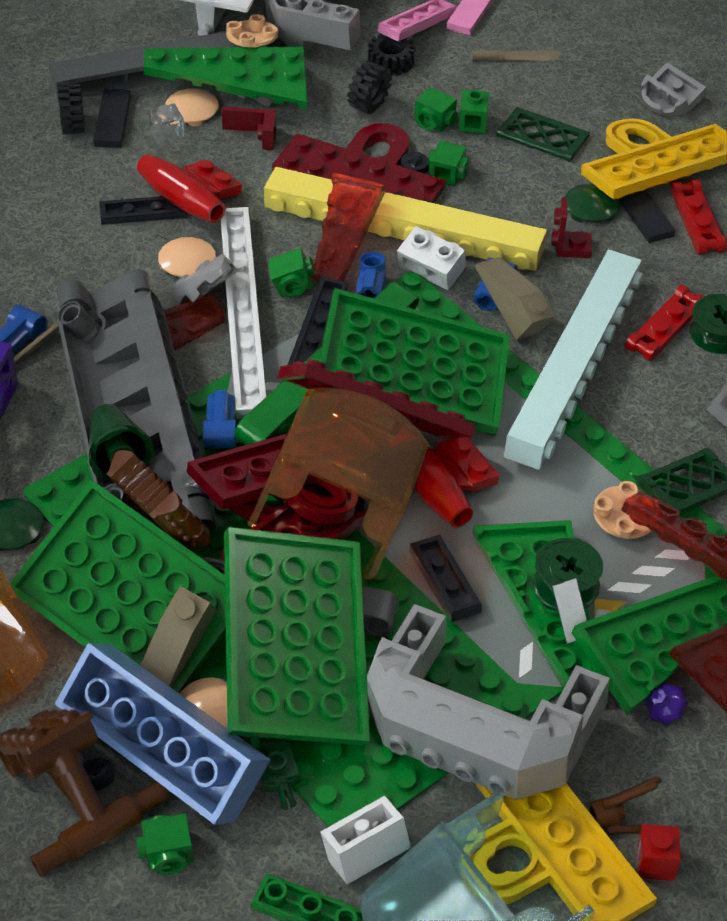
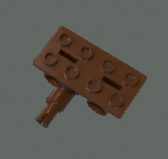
(54, 746)

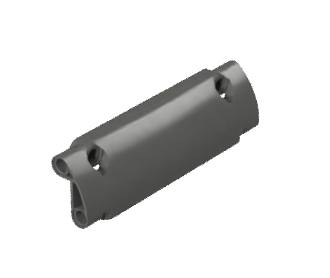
(137, 370)

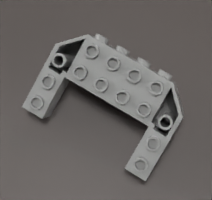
(314, 21)
(468, 735)

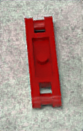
(697, 217)
(664, 324)

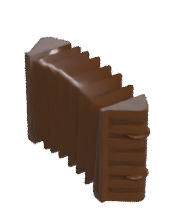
(157, 500)

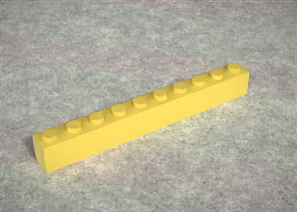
(398, 216)

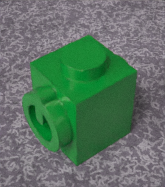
(435, 110)
(474, 111)
(449, 162)
(292, 273)
(165, 844)

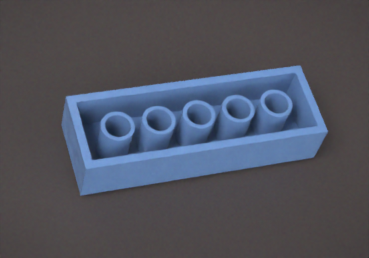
(164, 733)

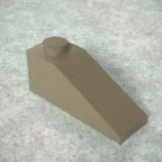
(516, 298)
(177, 635)

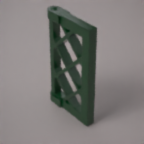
(548, 147)
(690, 501)

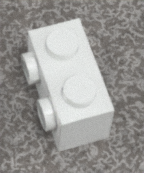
(432, 257)
(365, 839)

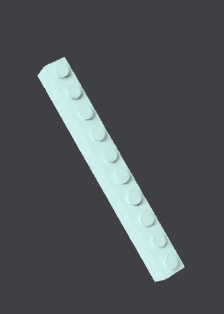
(573, 361)

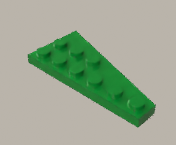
(235, 70)
(512, 555)
(636, 640)

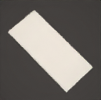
(569, 606)

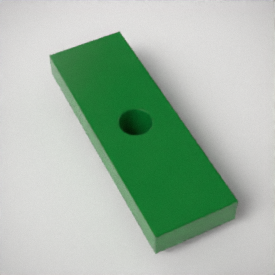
(288, 903)

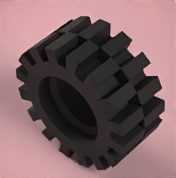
(383, 46)
(369, 87)
(71, 108)

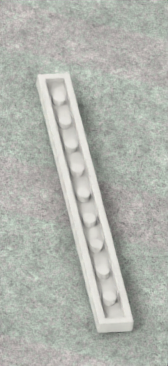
(243, 312)

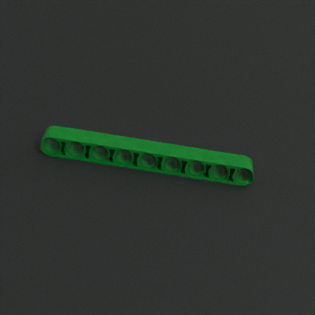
(277, 410)

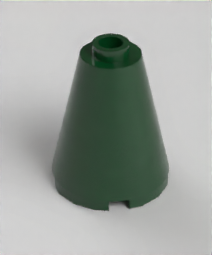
(111, 432)

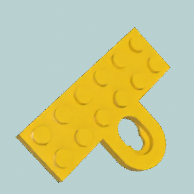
(656, 163)
(565, 851)

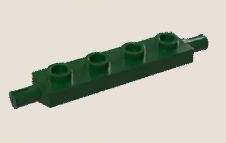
(282, 769)

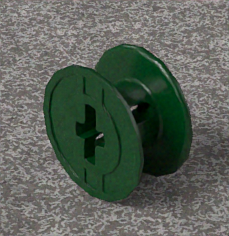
(710, 323)
(563, 561)

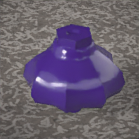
(666, 704)

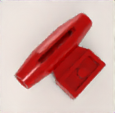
(194, 189)
(449, 470)

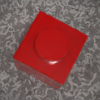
(658, 852)

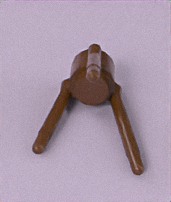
(610, 810)

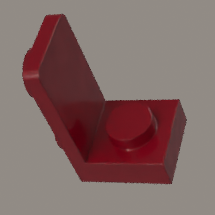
(250, 119)
(566, 242)

